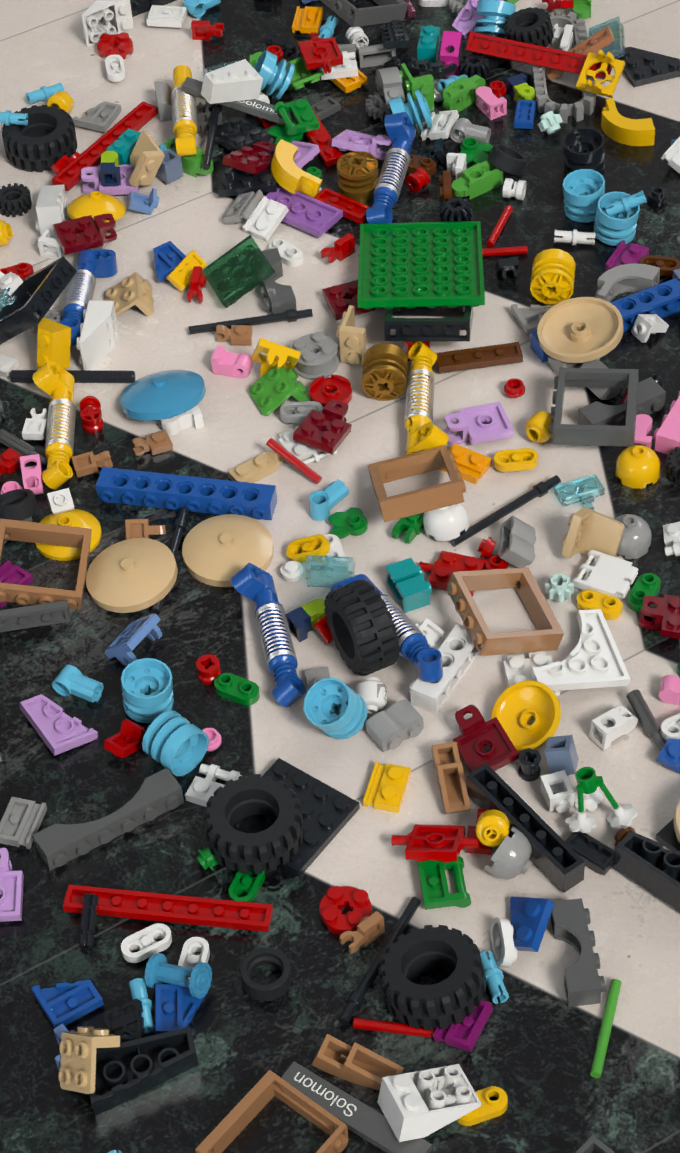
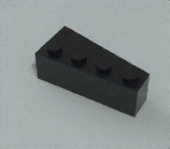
(650, 866)
(140, 1066)

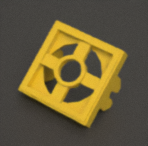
(587, 85)
(276, 354)

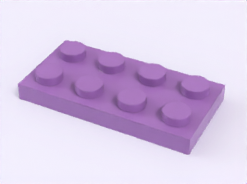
(306, 212)

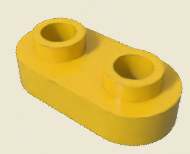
(515, 460)
(312, 545)
(610, 606)
(489, 1109)

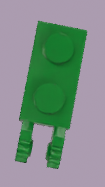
(413, 526)

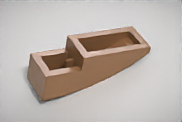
(450, 778)
(354, 1063)

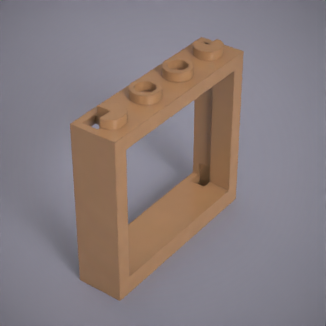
(421, 499)
(51, 535)
(548, 631)
(257, 1098)

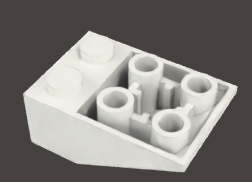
(106, 18)
(97, 333)
(426, 1100)

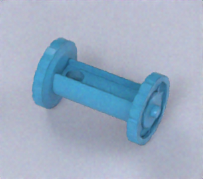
(160, 971)

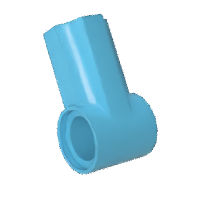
(198, 7)
(323, 501)
(73, 682)

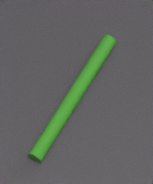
(605, 1029)

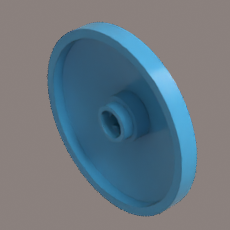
(163, 395)

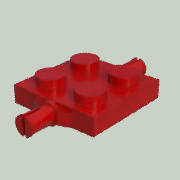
(320, 53)
(448, 563)
(435, 842)

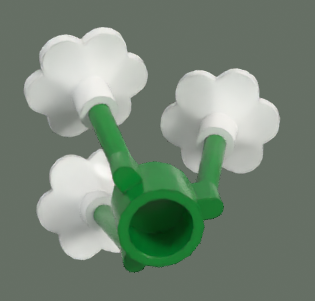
(588, 798)

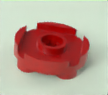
(115, 44)
(321, 390)
(342, 897)

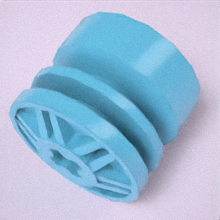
(495, 15)
(274, 76)
(416, 109)
(581, 194)
(617, 227)
(146, 689)
(335, 708)
(175, 743)

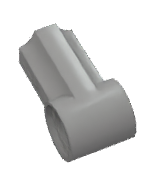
(465, 129)

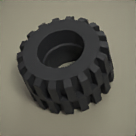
(530, 27)

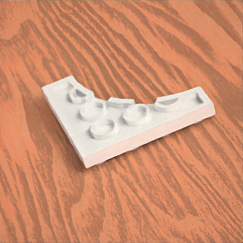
(591, 663)

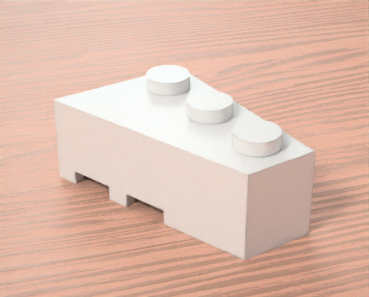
(232, 83)
(50, 208)

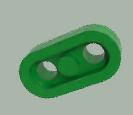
(646, 585)
(233, 687)
(247, 886)

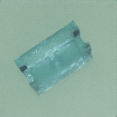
(328, 570)

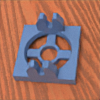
(132, 636)

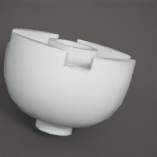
(446, 522)

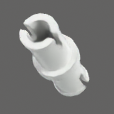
(574, 237)

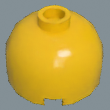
(638, 466)

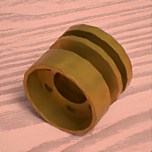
(357, 175)
(384, 372)

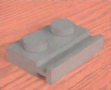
(242, 207)
(21, 822)

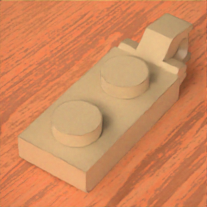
(256, 468)

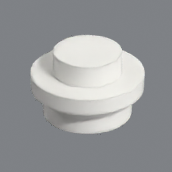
(291, 571)

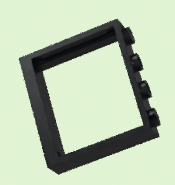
(44, 290)
(428, 328)

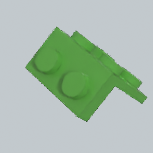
(301, 75)
(423, 83)
(276, 388)

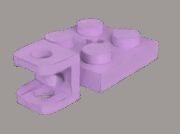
(364, 142)
(95, 181)
(470, 424)
(10, 889)

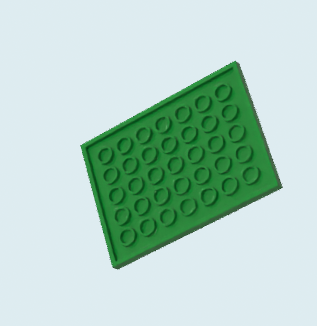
(420, 265)

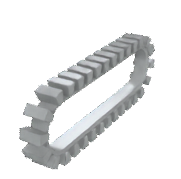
(543, 103)

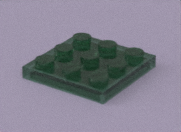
(238, 271)

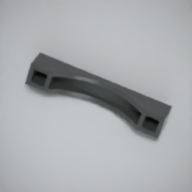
(67, 841)

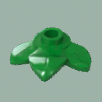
(280, 133)
(475, 151)
(348, 523)

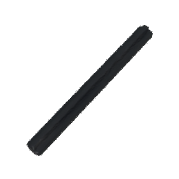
(81, 376)

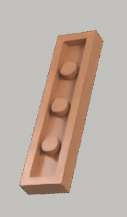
(592, 44)

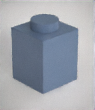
(170, 167)
(561, 754)

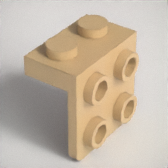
(146, 159)
(130, 292)
(352, 339)
(592, 531)
(79, 1057)

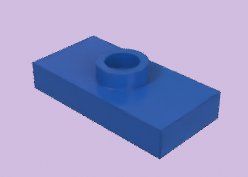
(525, 114)

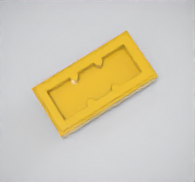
(181, 275)

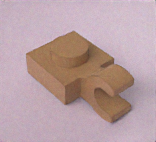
(238, 334)
(155, 443)
(89, 463)
(140, 528)
(367, 931)

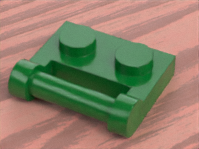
(302, 114)
(435, 886)

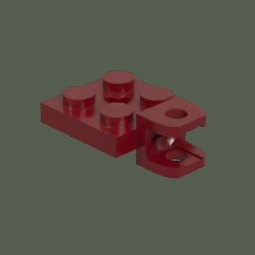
(251, 159)
(91, 232)
(338, 297)
(329, 421)
(664, 617)
(479, 733)

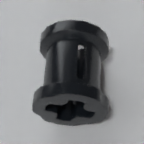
(532, 762)

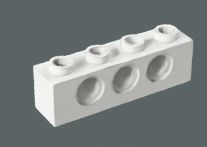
(457, 656)

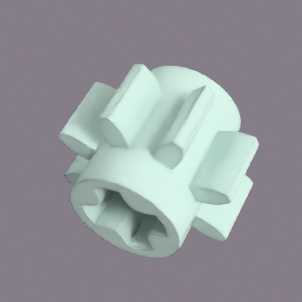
(550, 122)
(559, 588)

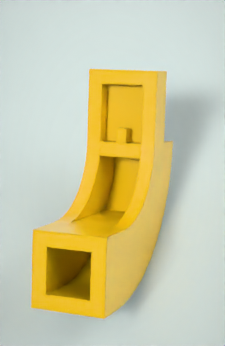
(625, 130)
(289, 174)

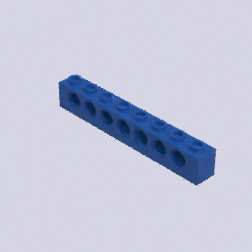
(659, 300)
(179, 491)

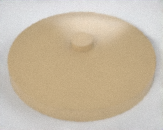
(580, 329)
(223, 546)
(131, 575)

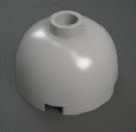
(635, 538)
(511, 856)

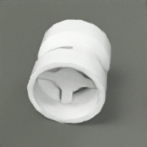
(357, 36)
(514, 189)

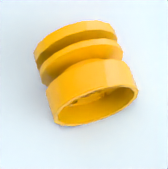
(552, 276)

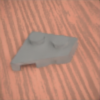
(99, 117)
(530, 317)

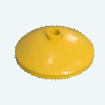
(95, 204)
(72, 518)
(522, 704)

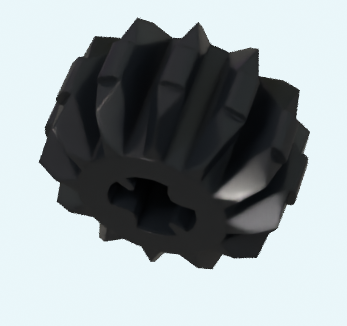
(475, 65)
(456, 210)

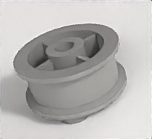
(317, 356)

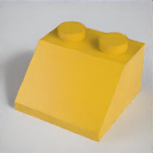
(53, 343)

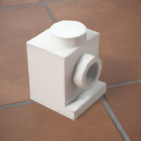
(557, 796)

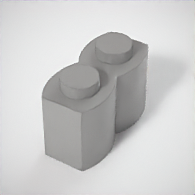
(517, 542)
(394, 725)

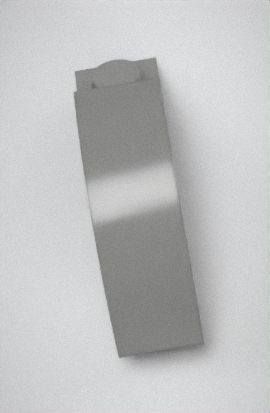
(390, 83)
(626, 279)

